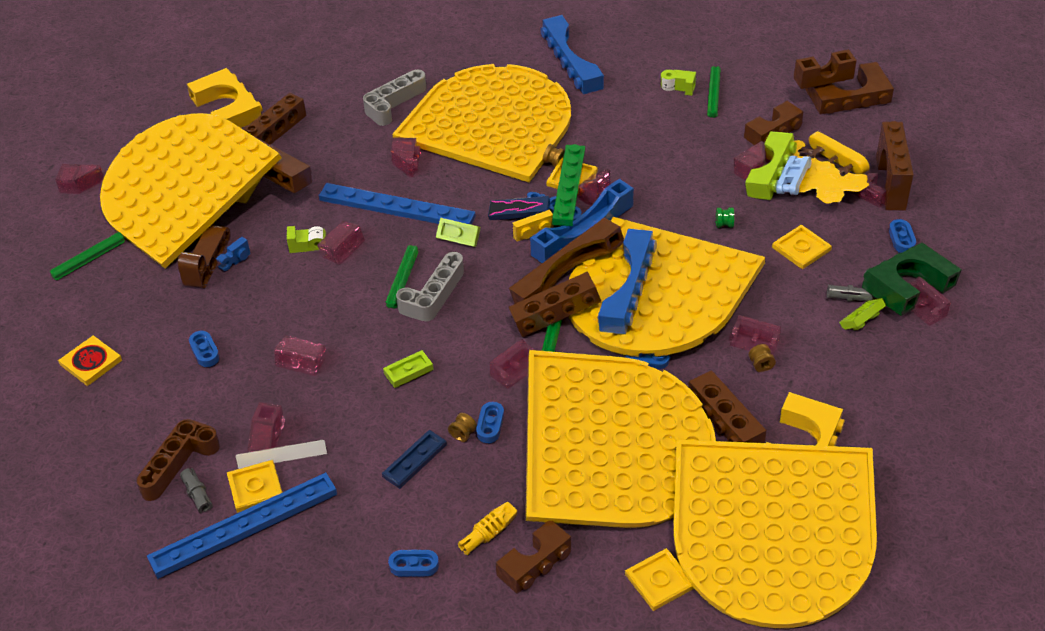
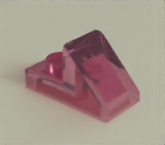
(873, 193)

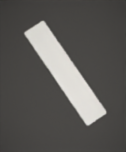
(282, 453)

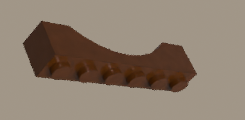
(594, 242)

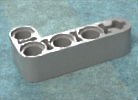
(381, 100)
(427, 302)

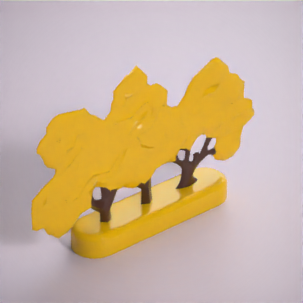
(825, 176)

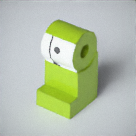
(678, 80)
(304, 240)

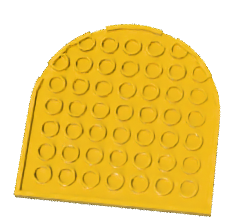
(492, 119)
(180, 181)
(684, 299)
(605, 439)
(775, 527)

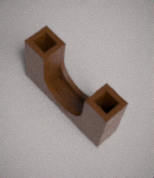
(875, 91)
(895, 158)

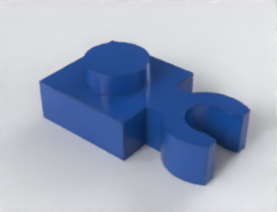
(235, 253)

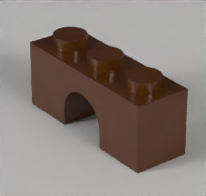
(839, 68)
(785, 119)
(521, 570)

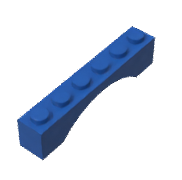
(585, 74)
(611, 203)
(617, 310)

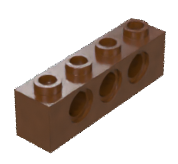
(278, 119)
(555, 304)
(726, 411)

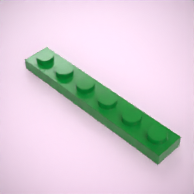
(568, 185)

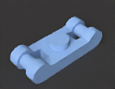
(793, 173)

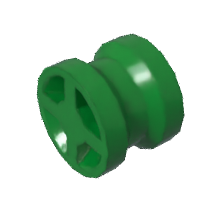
(725, 217)

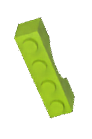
(762, 181)

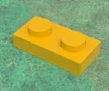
(531, 225)

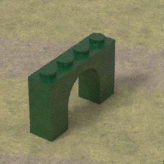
(918, 261)

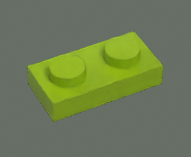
(458, 232)
(866, 311)
(408, 369)

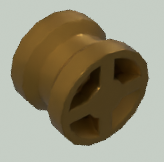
(553, 155)
(762, 358)
(462, 427)

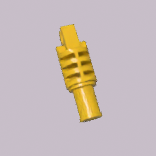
(488, 527)

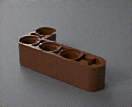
(197, 266)
(184, 439)

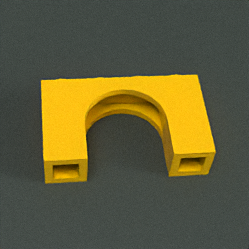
(225, 85)
(813, 417)

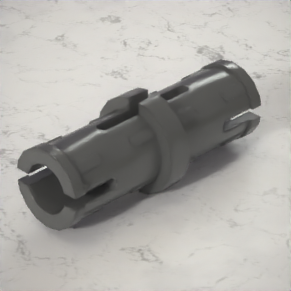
(834, 292)
(196, 490)

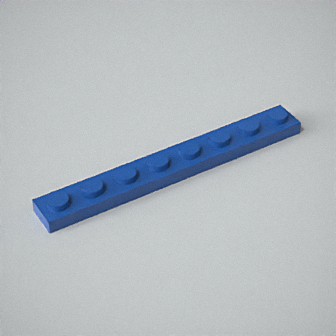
(393, 205)
(241, 525)

